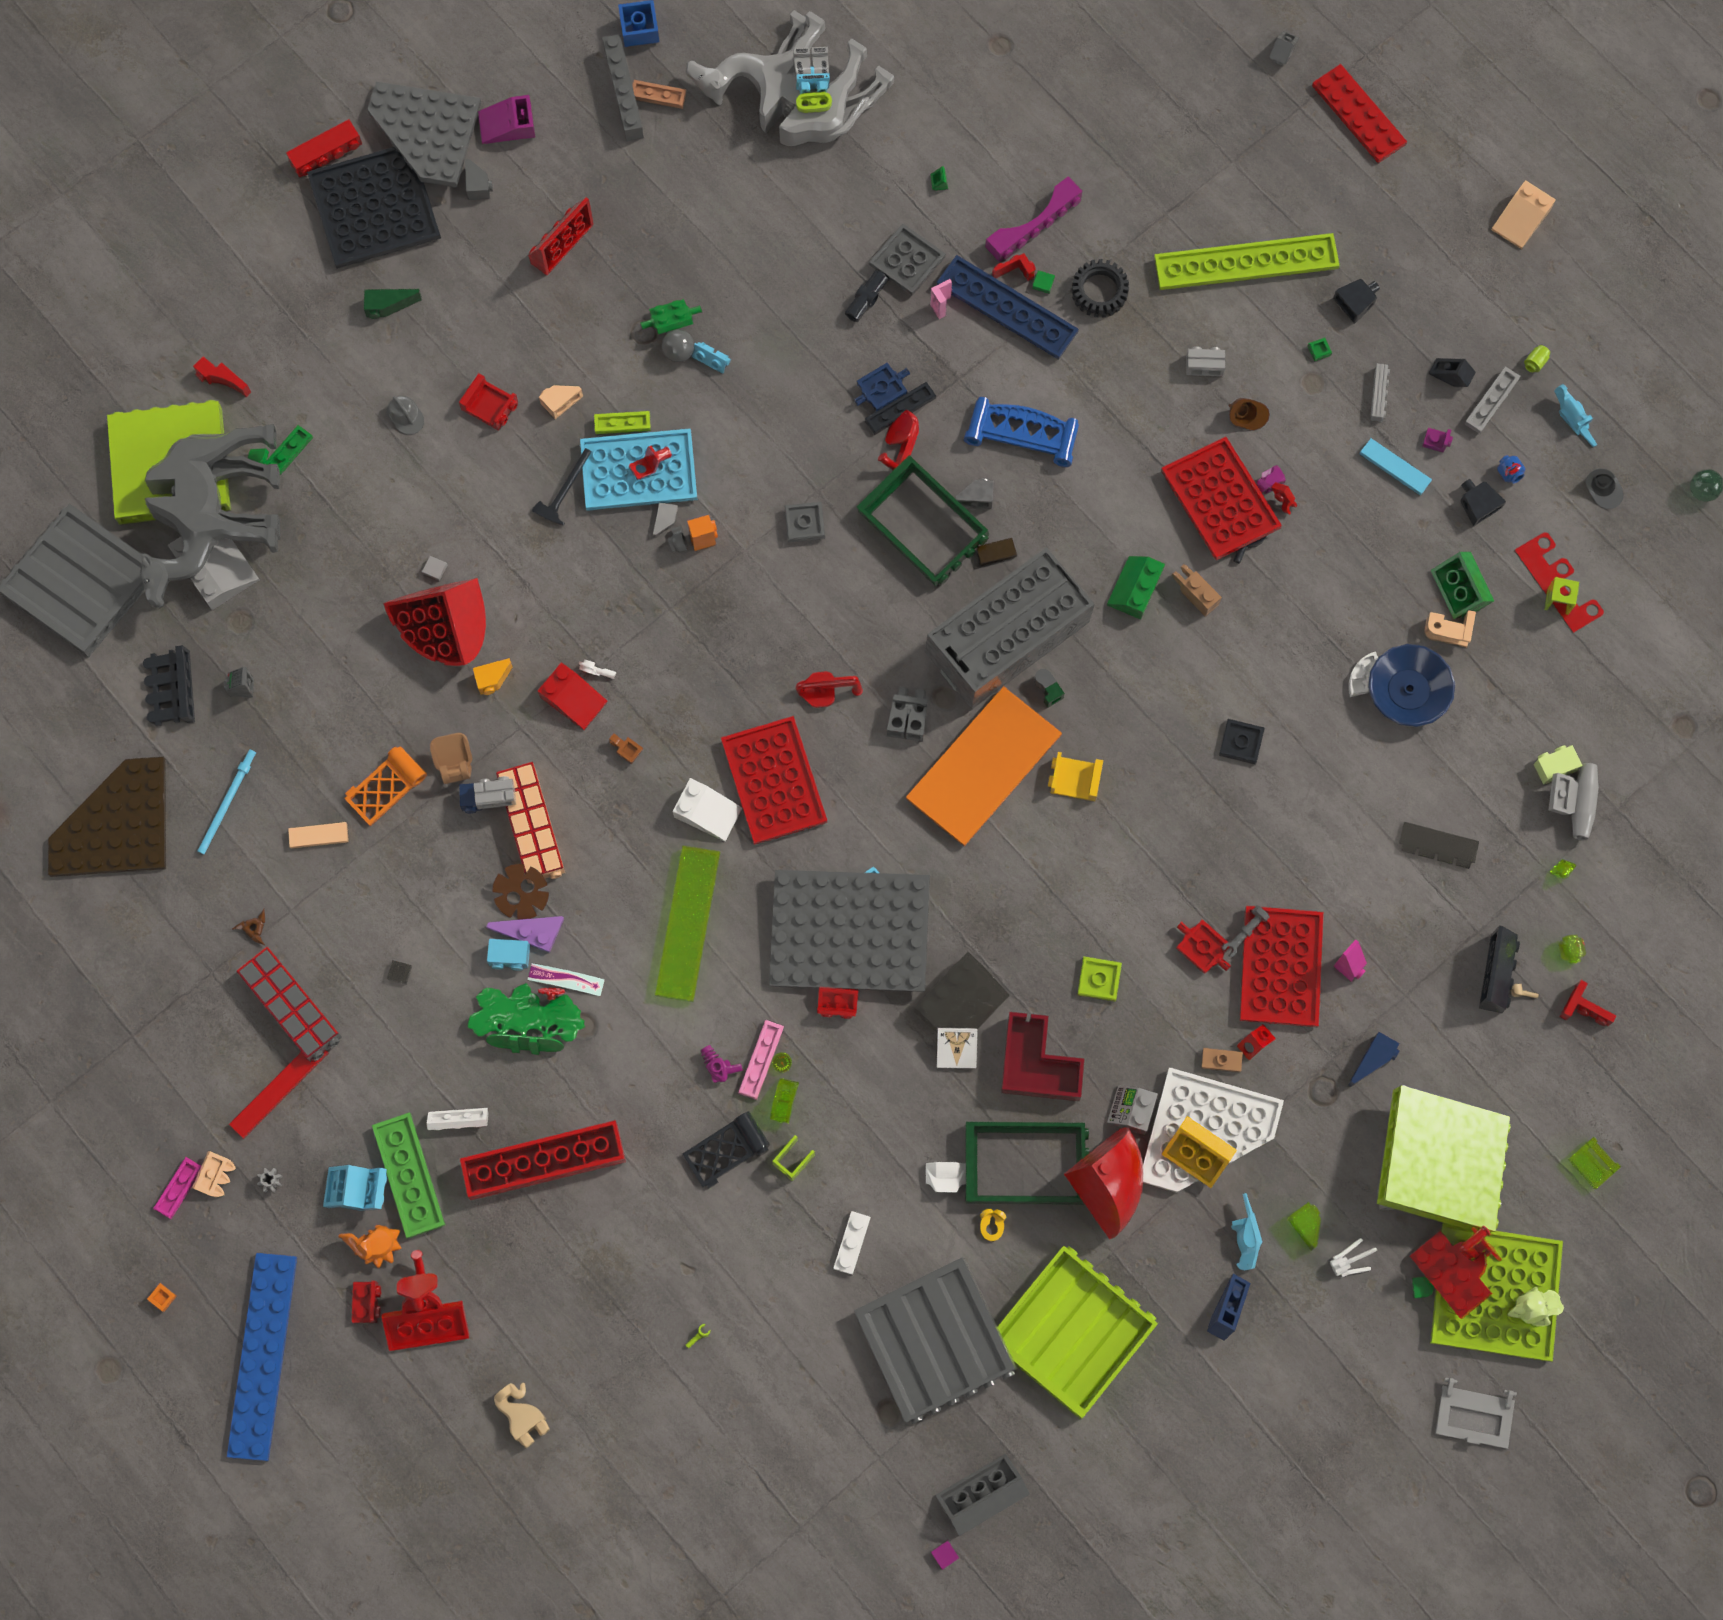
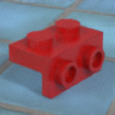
(837, 1002)

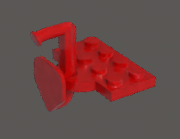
(1457, 1269)
(421, 1321)

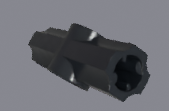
(866, 296)

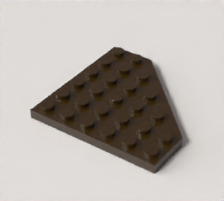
(117, 825)

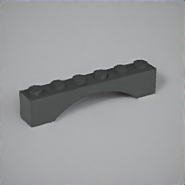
(623, 87)

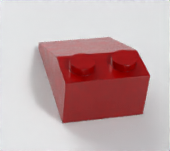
(572, 696)

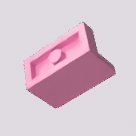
(939, 297)

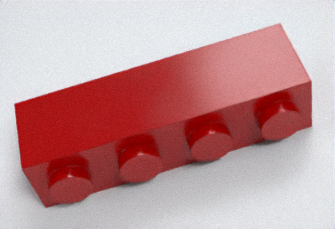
(324, 148)

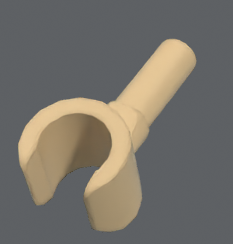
(1517, 992)

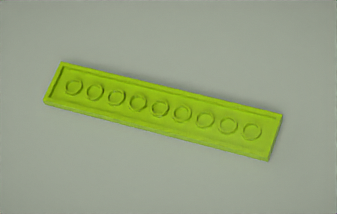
(1246, 261)

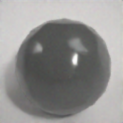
(678, 345)

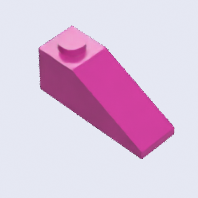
(1352, 962)

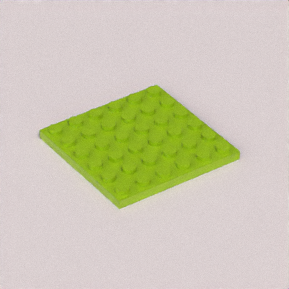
(1488, 1328)

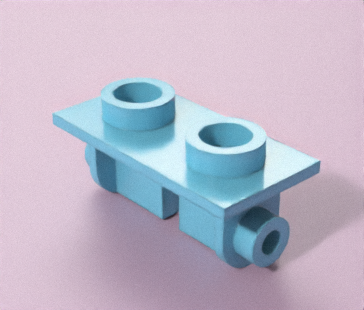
(714, 360)

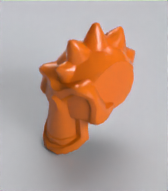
(375, 1245)

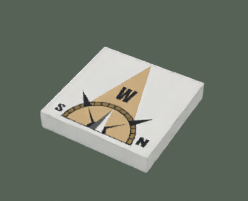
(956, 1048)

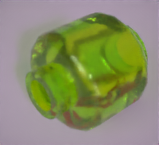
(1572, 948)

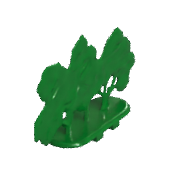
(524, 1013)

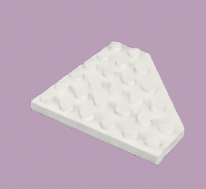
(1229, 1112)

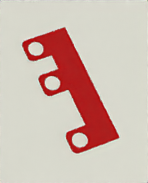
(1533, 558)

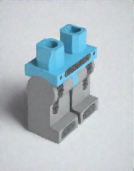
(811, 77)

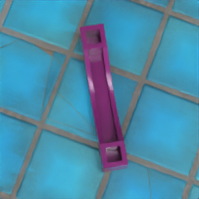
(1007, 240)

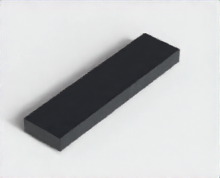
(910, 401)

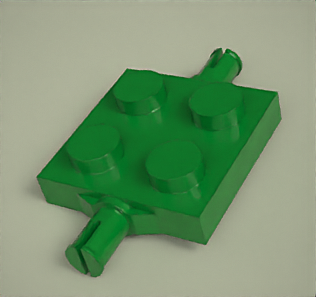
(671, 316)

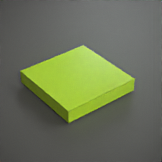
(1099, 979)

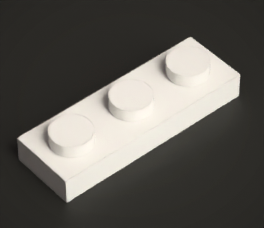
(457, 1119)
(852, 1243)

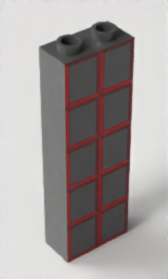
(289, 1004)

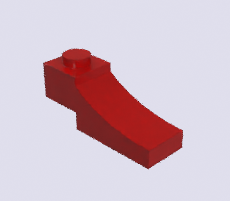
(221, 374)

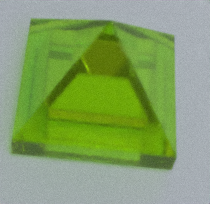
(1563, 869)

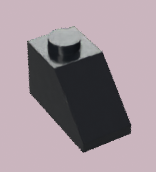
(1453, 371)

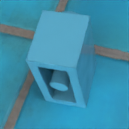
(508, 954)

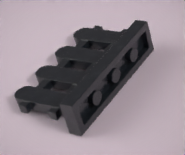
(178, 695)

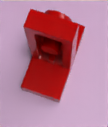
(1586, 1007)

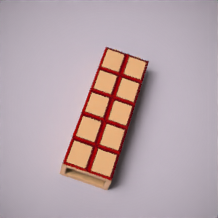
(532, 823)

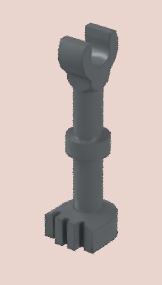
(1260, 915)

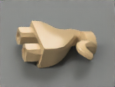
(522, 1417)

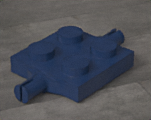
(881, 386)

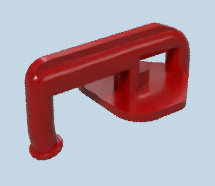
(904, 431)
(820, 688)

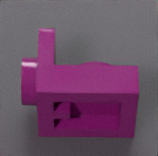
(1437, 439)

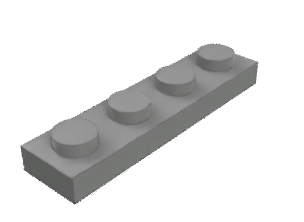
(1492, 400)

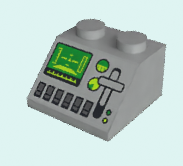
(1132, 1108)

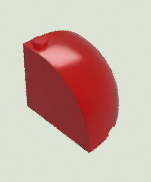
(442, 621)
(1110, 1181)

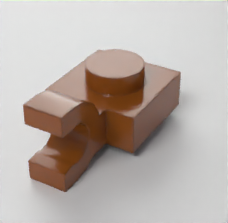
(627, 749)

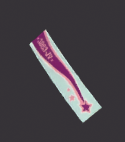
(566, 979)

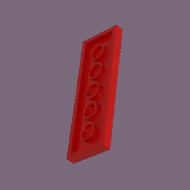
(1359, 113)

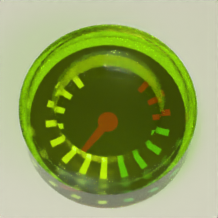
(782, 1062)

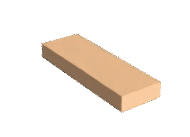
(318, 835)

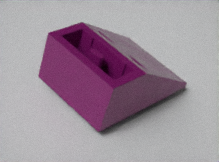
(507, 120)

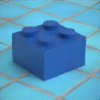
(638, 23)

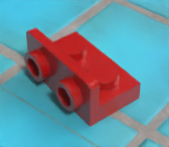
(365, 1302)

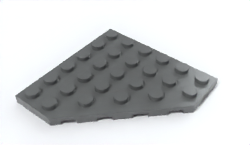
(426, 128)

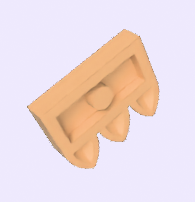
(212, 1173)

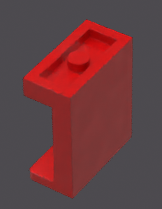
(488, 402)

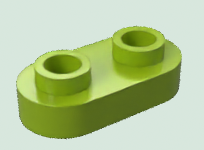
(813, 101)

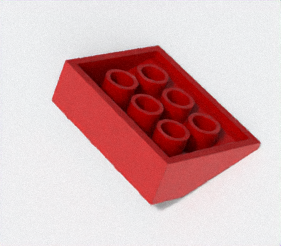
(562, 237)

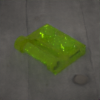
(1590, 1167)

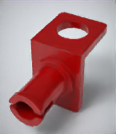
(650, 461)

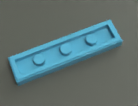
(1395, 466)

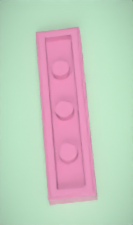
(761, 1060)

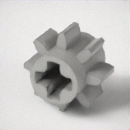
(274, 1182)

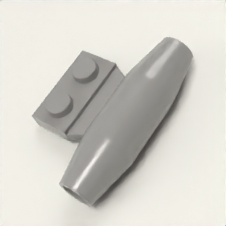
(1576, 798)

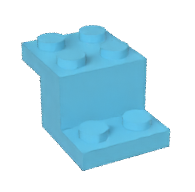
(355, 1188)

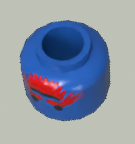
(1511, 469)

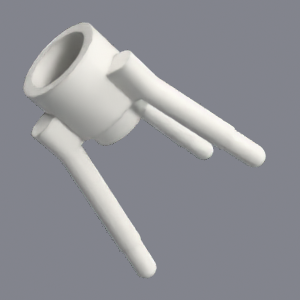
(1341, 1265)

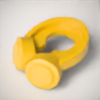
(999, 1221)

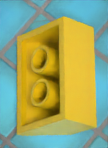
(1199, 1152)

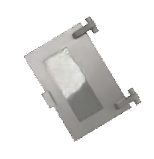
(1475, 1416)

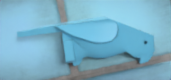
(1574, 414)
(1247, 1238)

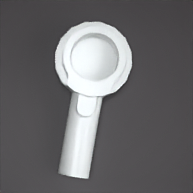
(588, 666)

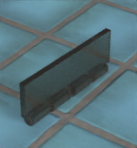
(1444, 844)

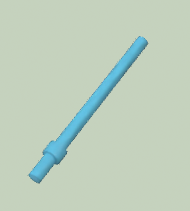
(243, 769)

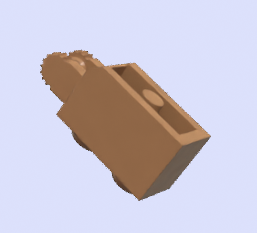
(1197, 590)

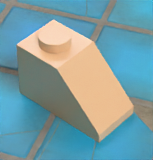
(559, 398)

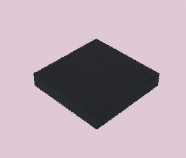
(1241, 741)

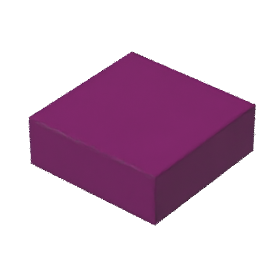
(945, 1555)

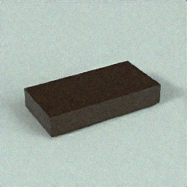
(996, 551)

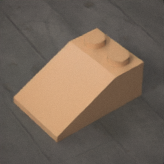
(1523, 214)

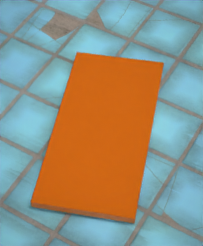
(983, 766)

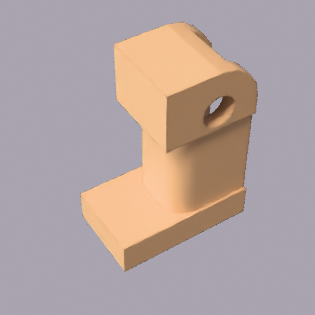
(1448, 631)

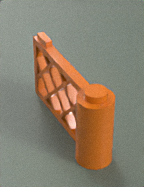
(404, 767)

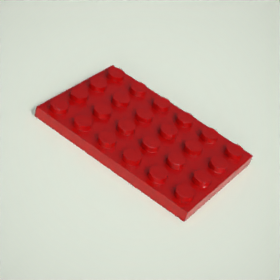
(1221, 498)
(774, 780)
(1282, 968)

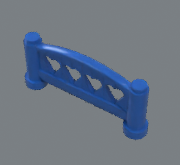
(1060, 445)

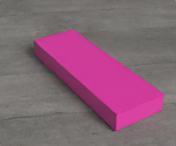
(178, 1188)

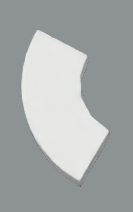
(1360, 675)

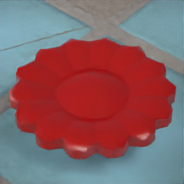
(551, 992)

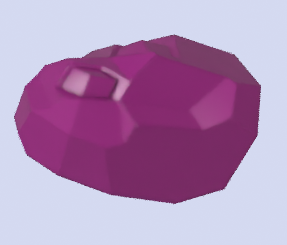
(1269, 477)

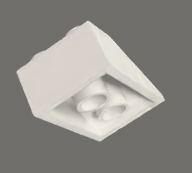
(707, 810)

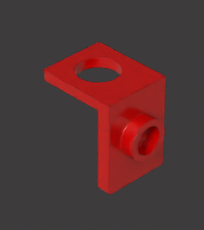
(1259, 1039)

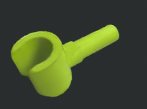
(699, 1335)

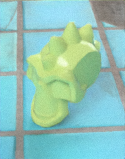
(1537, 1306)

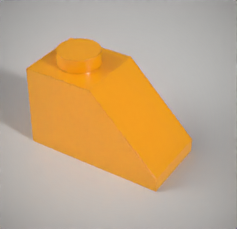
(492, 675)

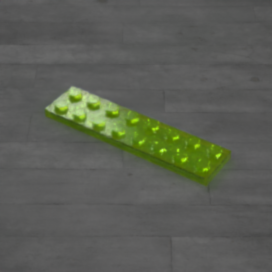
(687, 924)

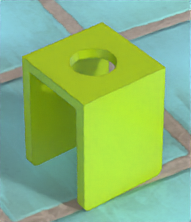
(1554, 594)
(785, 1150)

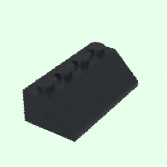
(1499, 970)

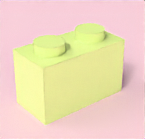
(1562, 761)

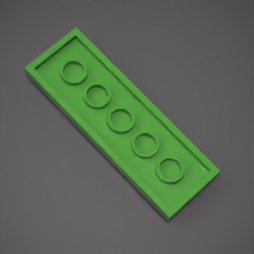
(408, 1175)

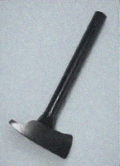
(550, 512)

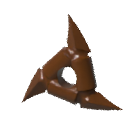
(255, 935)

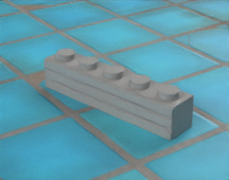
(1379, 392)

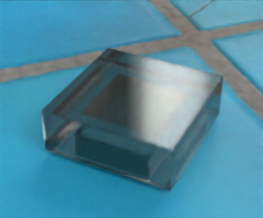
(399, 972)

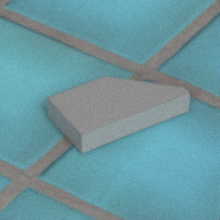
(665, 518)

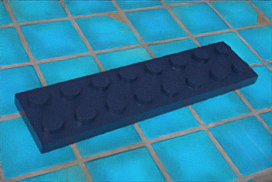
(1009, 307)

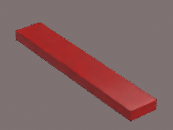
(274, 1094)

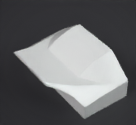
(945, 1176)

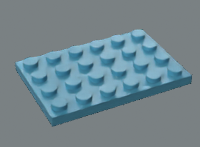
(613, 484)

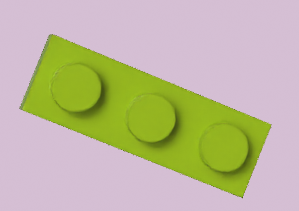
(622, 422)

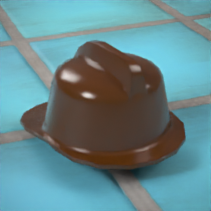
(1248, 414)

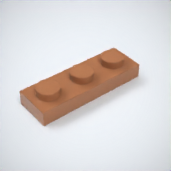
(659, 94)

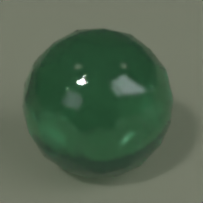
(1706, 485)

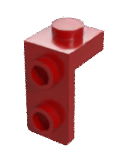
(1027, 267)

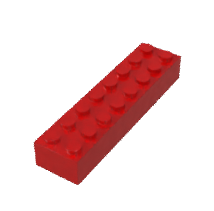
(542, 1160)

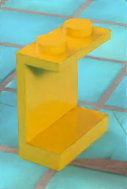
(1075, 778)

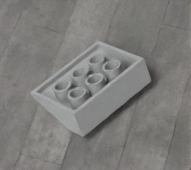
(223, 574)

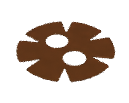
(513, 884)

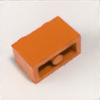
(702, 532)

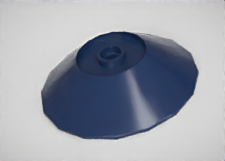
(1414, 668)

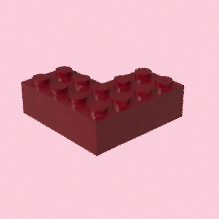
(1031, 1071)

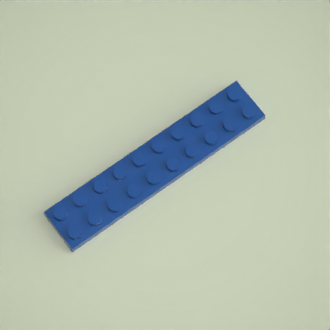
(262, 1357)

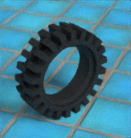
(1100, 269)

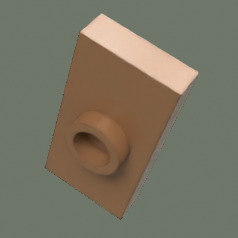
(1221, 1060)

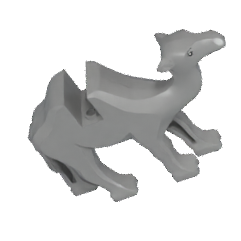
(777, 86)

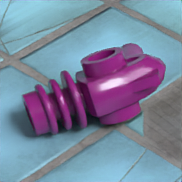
(716, 1066)

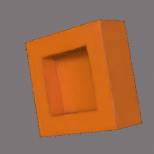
(161, 1297)

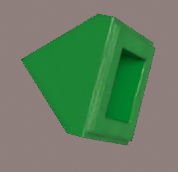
(939, 179)

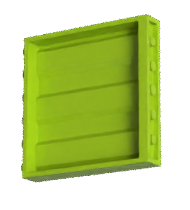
(1074, 1331)

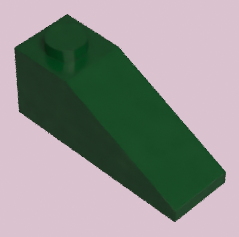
(388, 301)

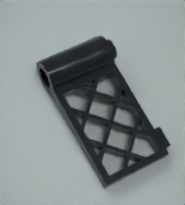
(748, 1134)

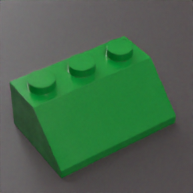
(1462, 584)
(1136, 585)

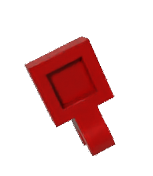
(1284, 495)

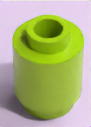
(1537, 358)

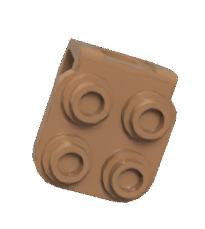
(452, 757)

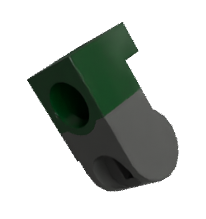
(1049, 686)

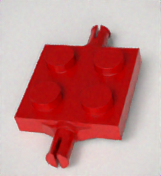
(1203, 946)

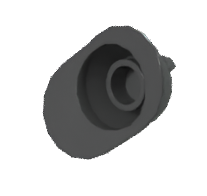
(405, 415)
(1605, 488)

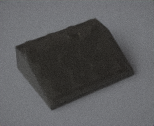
(962, 997)

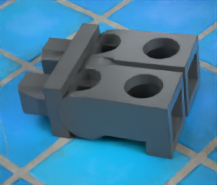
(908, 708)

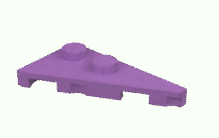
(538, 931)

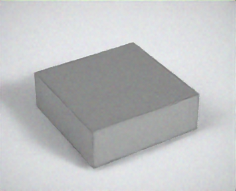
(434, 568)

